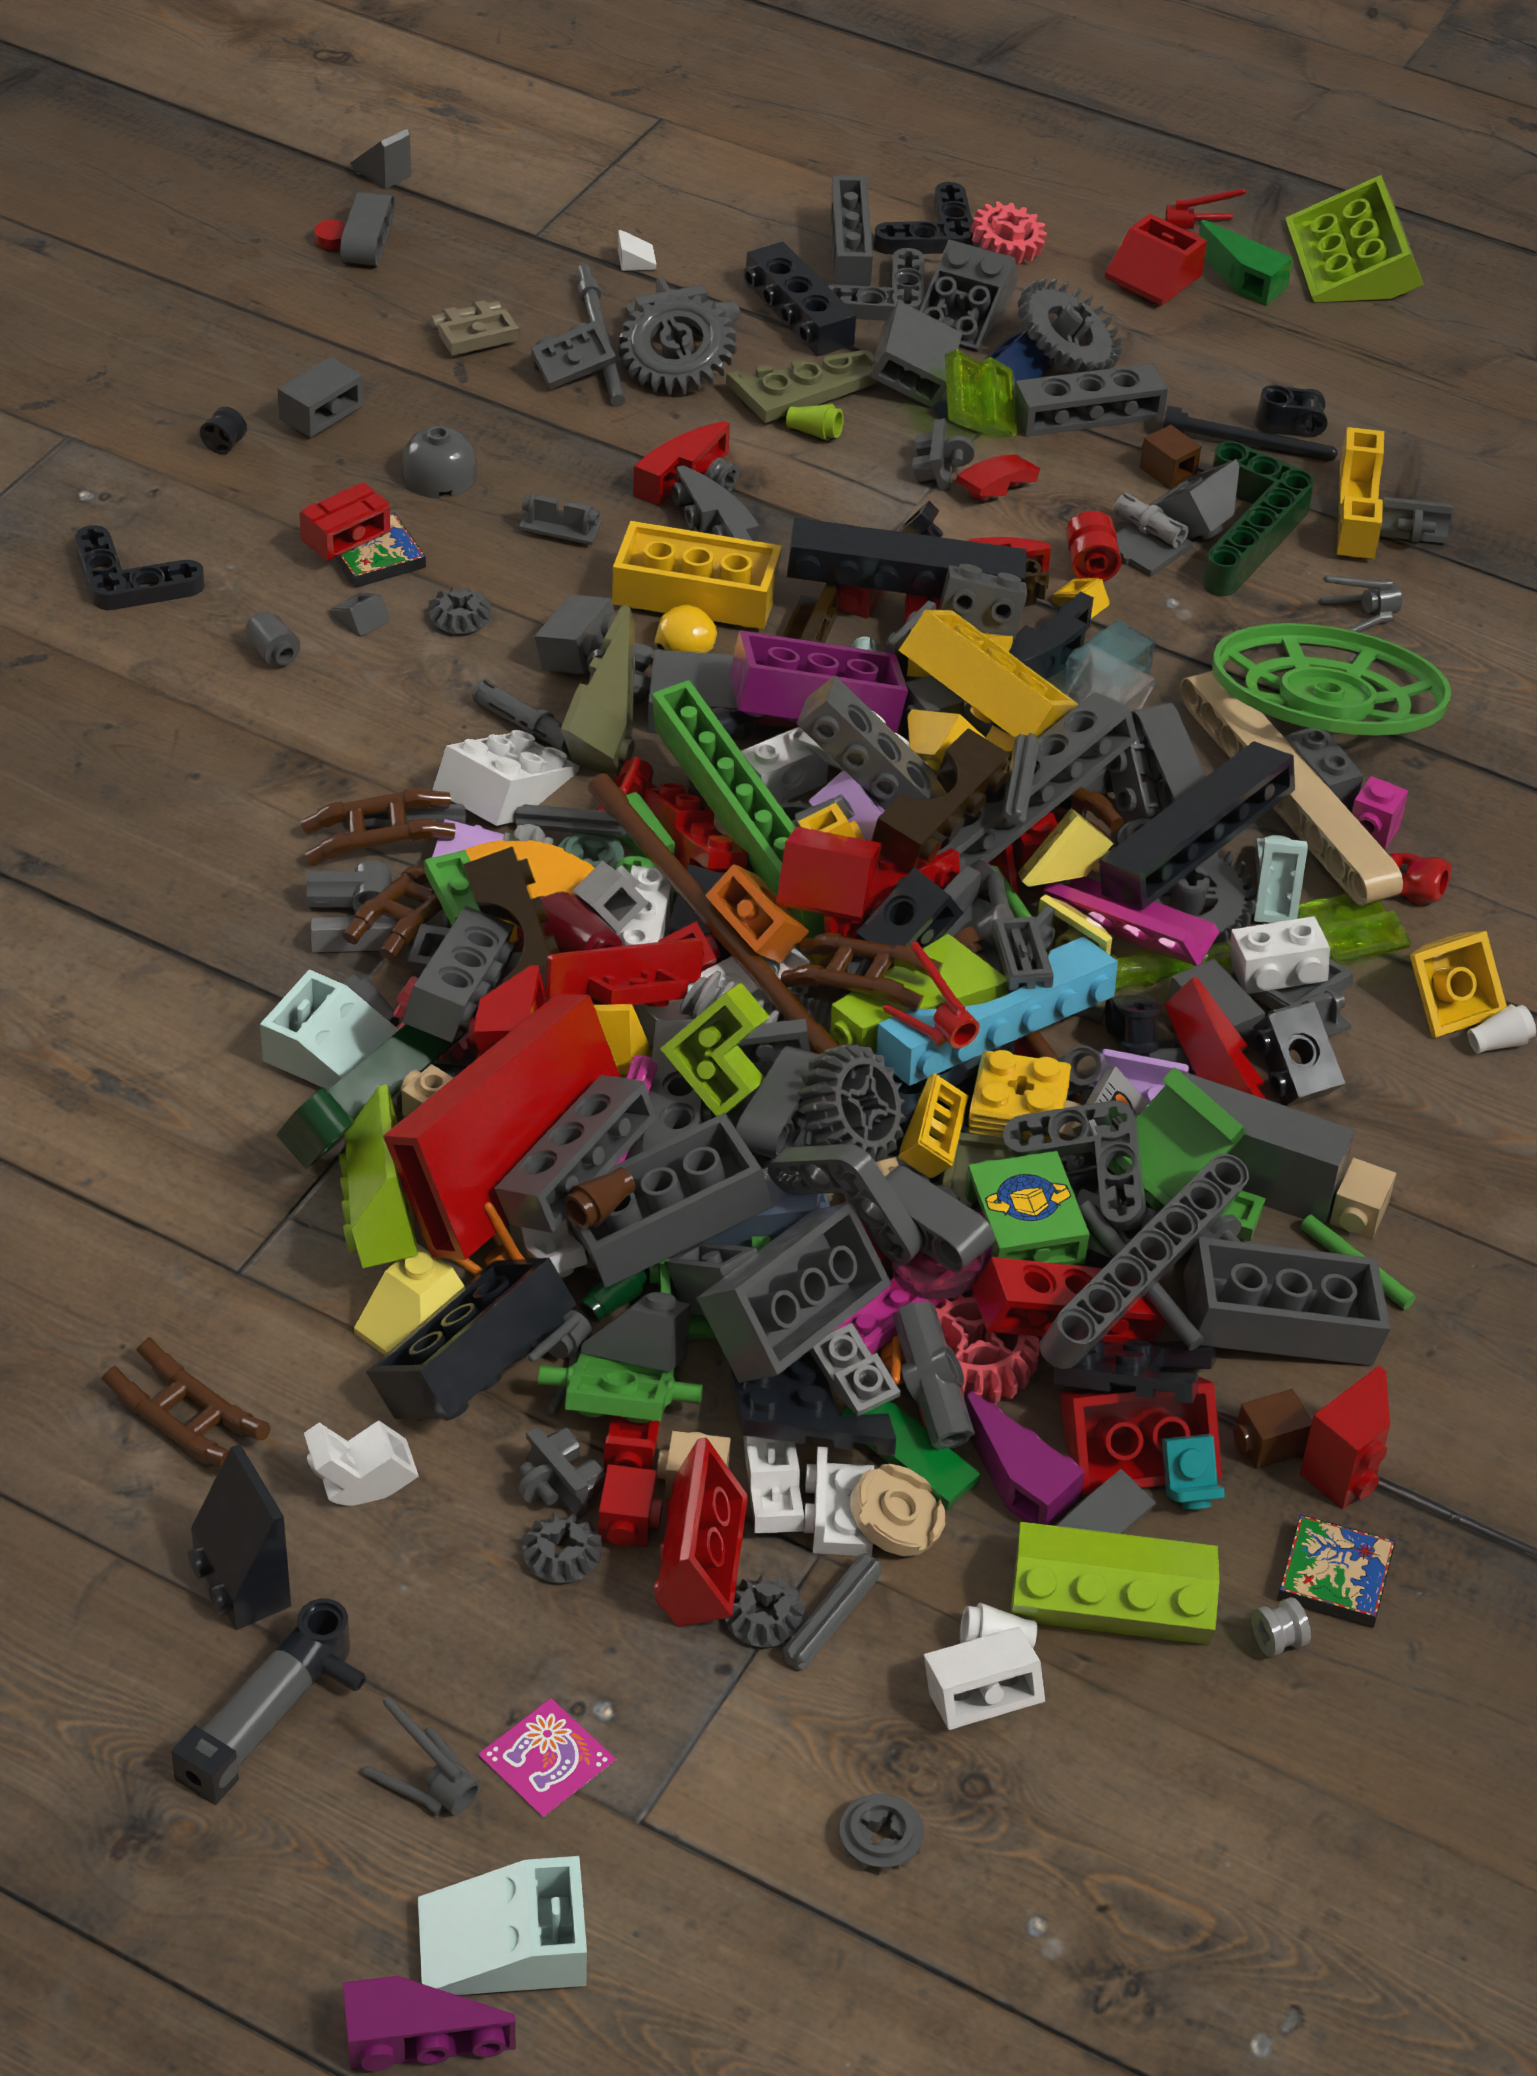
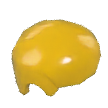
(686, 630)

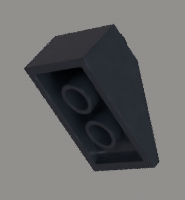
(241, 1544)

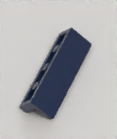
(1019, 355)

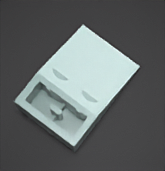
(322, 1030)
(506, 1930)

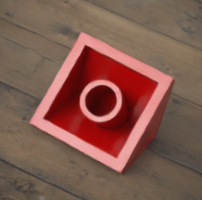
(827, 873)

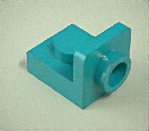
(1191, 1471)

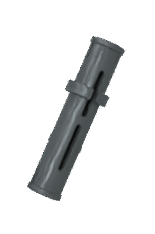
(534, 721)

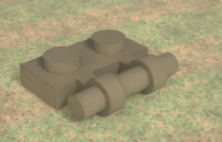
(475, 327)

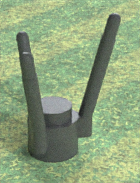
(1380, 599)
(563, 1343)
(449, 1781)

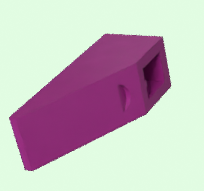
(1026, 1471)
(412, 2022)

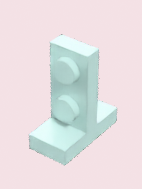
(1279, 877)

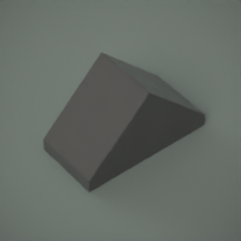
(387, 160)

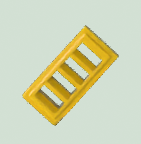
(921, 1149)

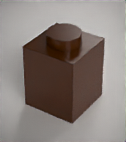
(1170, 456)
(1272, 1428)

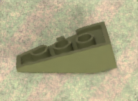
(602, 712)

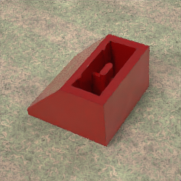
(1157, 260)

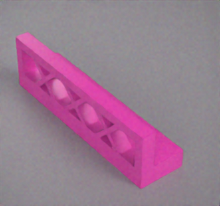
(1155, 927)

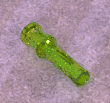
(1147, 967)

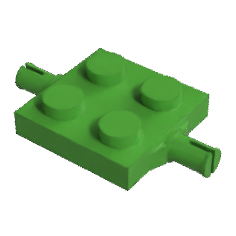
(618, 1388)

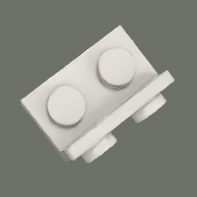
(830, 1515)

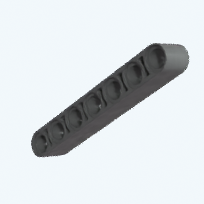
(1143, 1261)

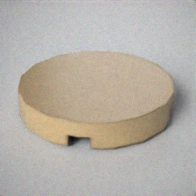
(897, 1510)

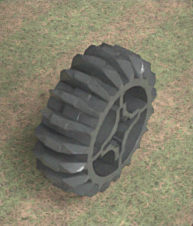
(852, 1101)

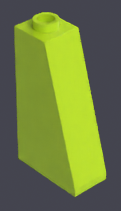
(967, 975)

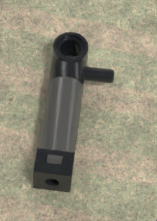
(210, 1756)

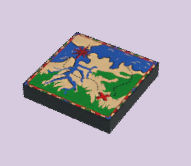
(383, 557)
(1337, 1570)

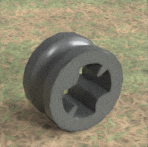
(724, 473)

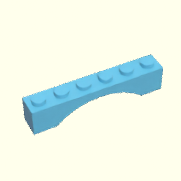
(1081, 980)

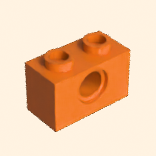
(754, 914)

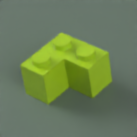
(709, 1050)

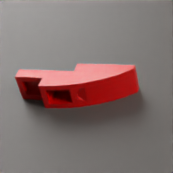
(693, 829)

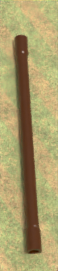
(618, 806)

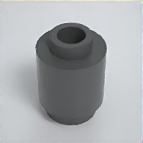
(272, 639)

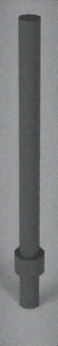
(590, 295)

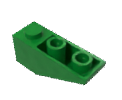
(1245, 264)

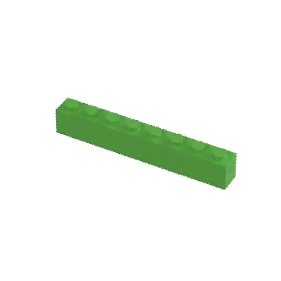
(727, 785)

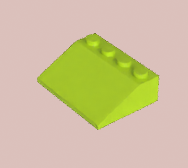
(1354, 246)

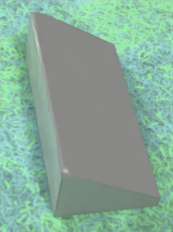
(328, 934)

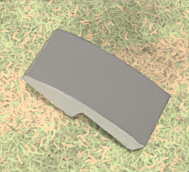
(853, 1371)

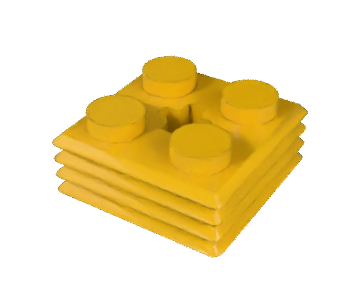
(1013, 1087)

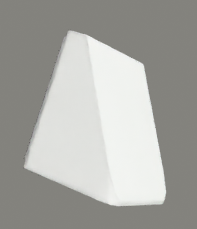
(635, 253)

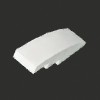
(773, 1485)

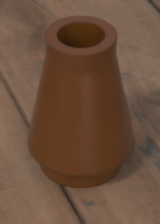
(597, 1198)

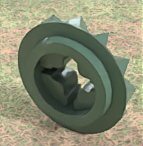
(595, 846)

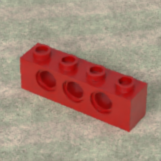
(1030, 1294)

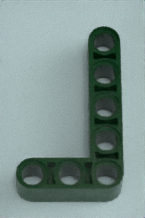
(1280, 502)
(331, 1112)

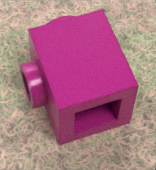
(1383, 807)

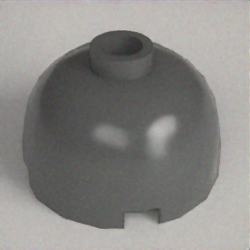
(439, 462)

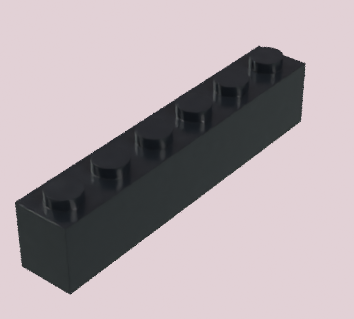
(890, 558)
(1197, 825)

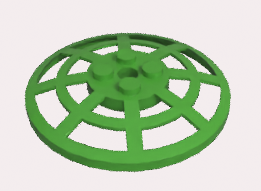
(1327, 691)

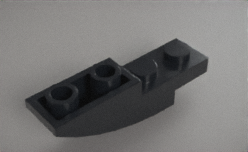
(1050, 645)

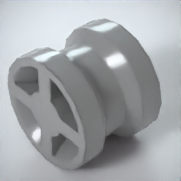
(1281, 1627)

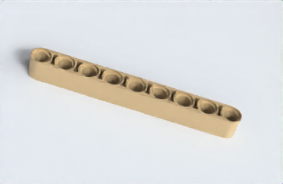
(1312, 808)

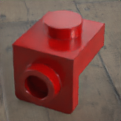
(631, 1443)

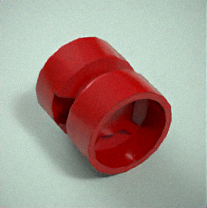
(1093, 546)

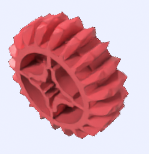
(986, 1364)

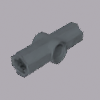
(933, 1375)

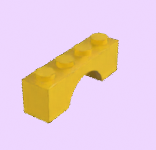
(1358, 493)

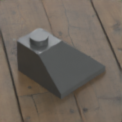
(1203, 500)

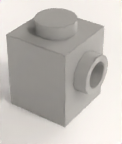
(611, 895)

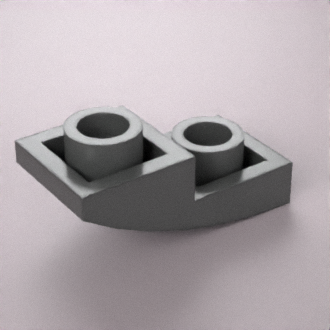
(1111, 1507)

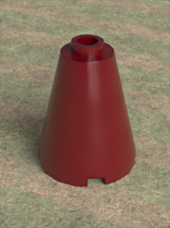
(574, 924)

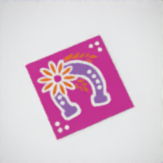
(547, 1757)

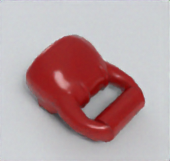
(1425, 877)

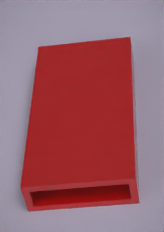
(491, 1117)

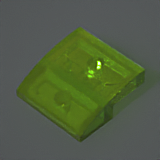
(980, 394)
(1356, 929)

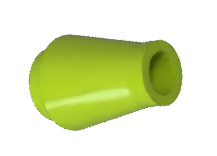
(817, 420)

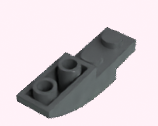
(711, 507)

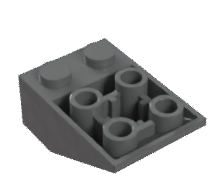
(970, 291)

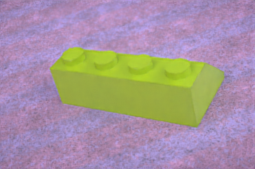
(375, 1202)
(1116, 1583)

